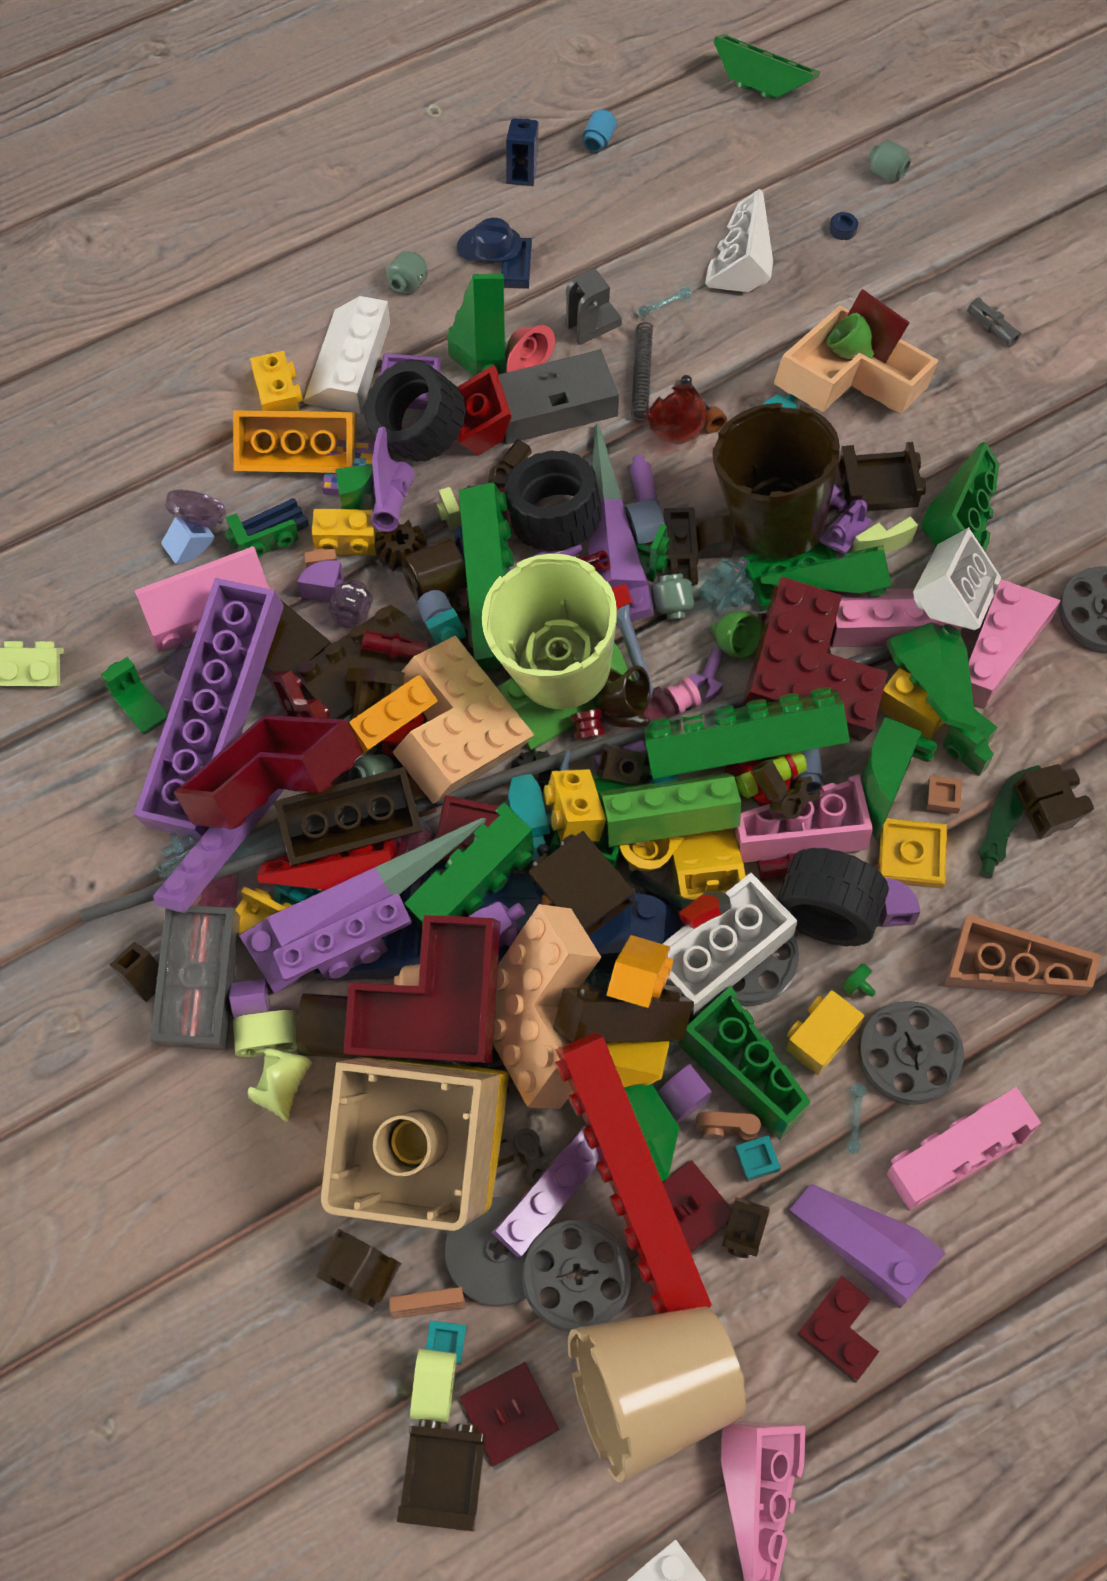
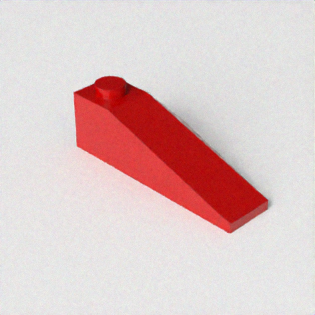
(329, 870)

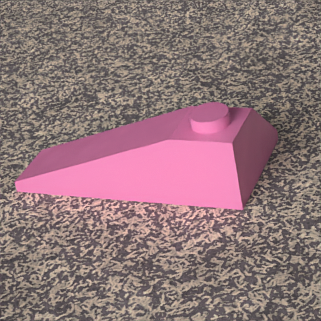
(759, 1479)

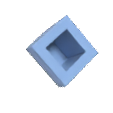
(186, 540)

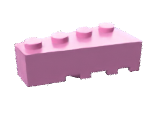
(1006, 635)
(833, 821)
(963, 1148)

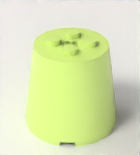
(551, 611)

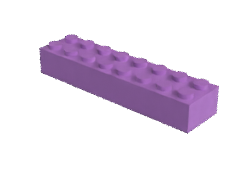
(210, 697)

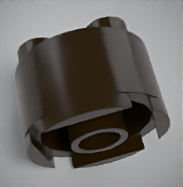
(357, 1266)

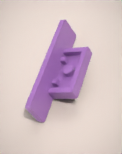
(344, 942)

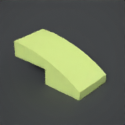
(892, 539)

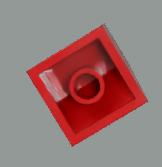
(486, 412)

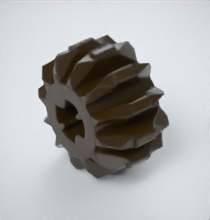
(398, 543)

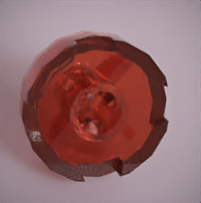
(678, 415)

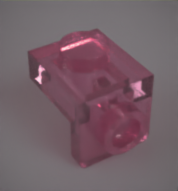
(221, 892)

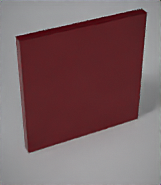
(885, 324)
(696, 1205)
(509, 1413)

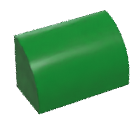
(356, 487)

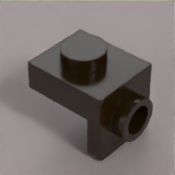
(745, 1228)

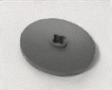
(473, 1265)

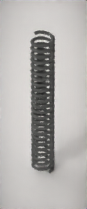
(636, 399)

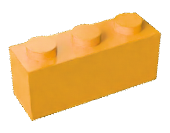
(392, 713)
(640, 971)

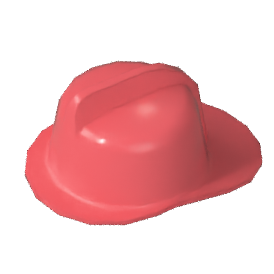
(529, 347)

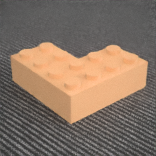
(821, 376)
(467, 727)
(542, 960)

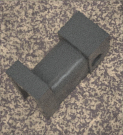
(590, 306)

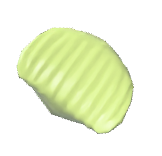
(279, 1081)

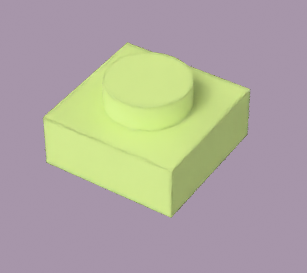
(448, 508)

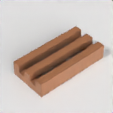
(427, 1302)

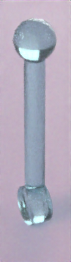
(685, 293)
(858, 1091)

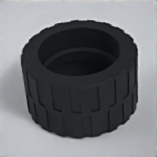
(396, 391)
(546, 476)
(834, 896)

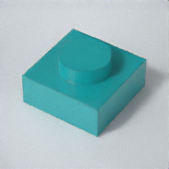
(445, 626)
(757, 1158)
(447, 1338)

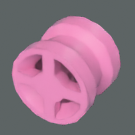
(684, 695)

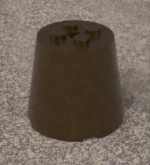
(777, 477)

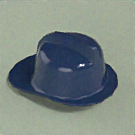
(490, 241)

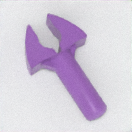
(708, 676)

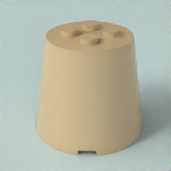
(655, 1385)

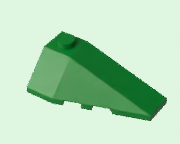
(941, 668)

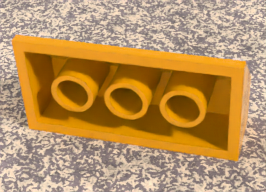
(292, 440)

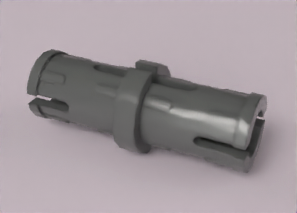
(1007, 334)

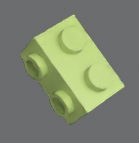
(30, 664)

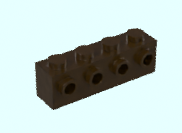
(591, 1011)

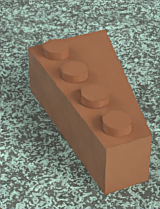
(1015, 960)

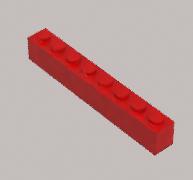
(632, 1175)

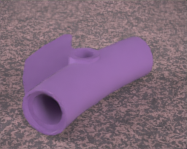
(390, 485)

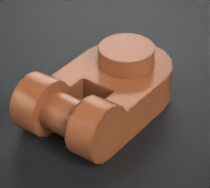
(717, 1124)

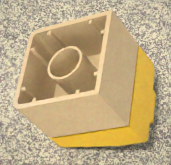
(413, 1141)

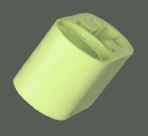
(265, 1030)
(433, 1385)

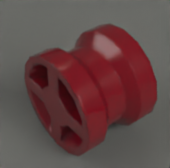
(588, 724)

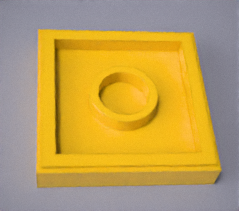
(913, 852)

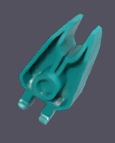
(528, 803)

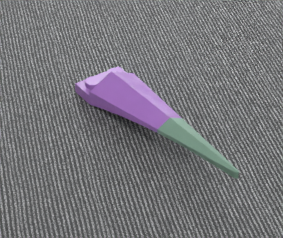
(616, 536)
(343, 901)

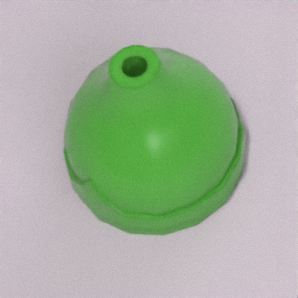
(851, 337)
(738, 634)

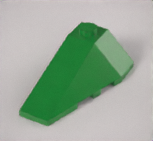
(479, 326)
(965, 500)
(854, 573)

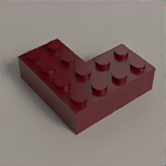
(796, 660)
(268, 757)
(449, 1009)

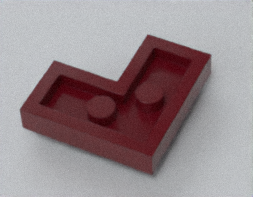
(289, 693)
(831, 1334)

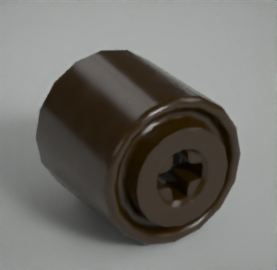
(435, 568)
(322, 1025)

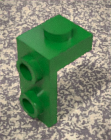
(263, 541)
(655, 557)
(132, 696)

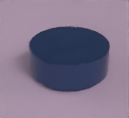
(843, 226)

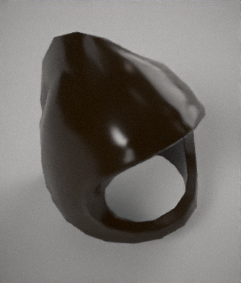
(623, 699)

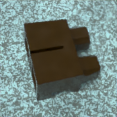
(1051, 799)

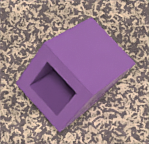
(320, 580)
(900, 905)
(249, 997)
(684, 1093)

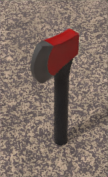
(692, 912)

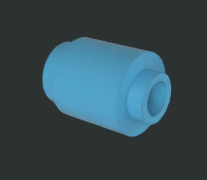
(599, 130)

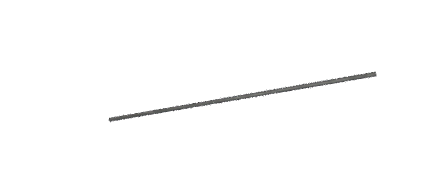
(469, 789)

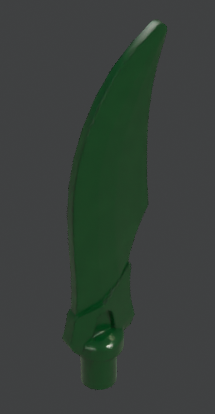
(1004, 817)

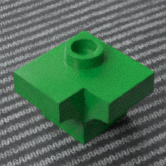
(970, 746)

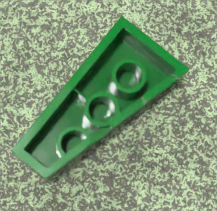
(476, 870)
(744, 1063)

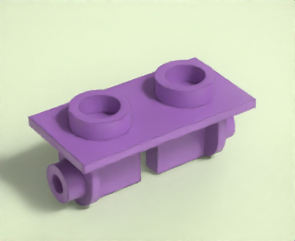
(846, 527)

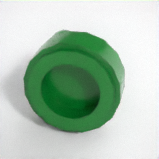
(857, 980)

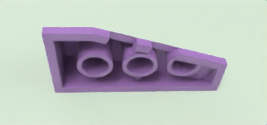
(877, 1246)

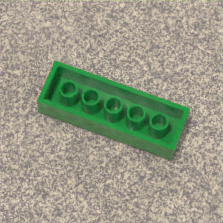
(746, 732)

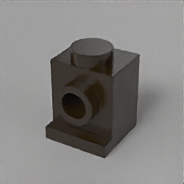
(614, 757)

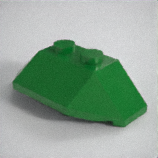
(761, 69)
(656, 1125)

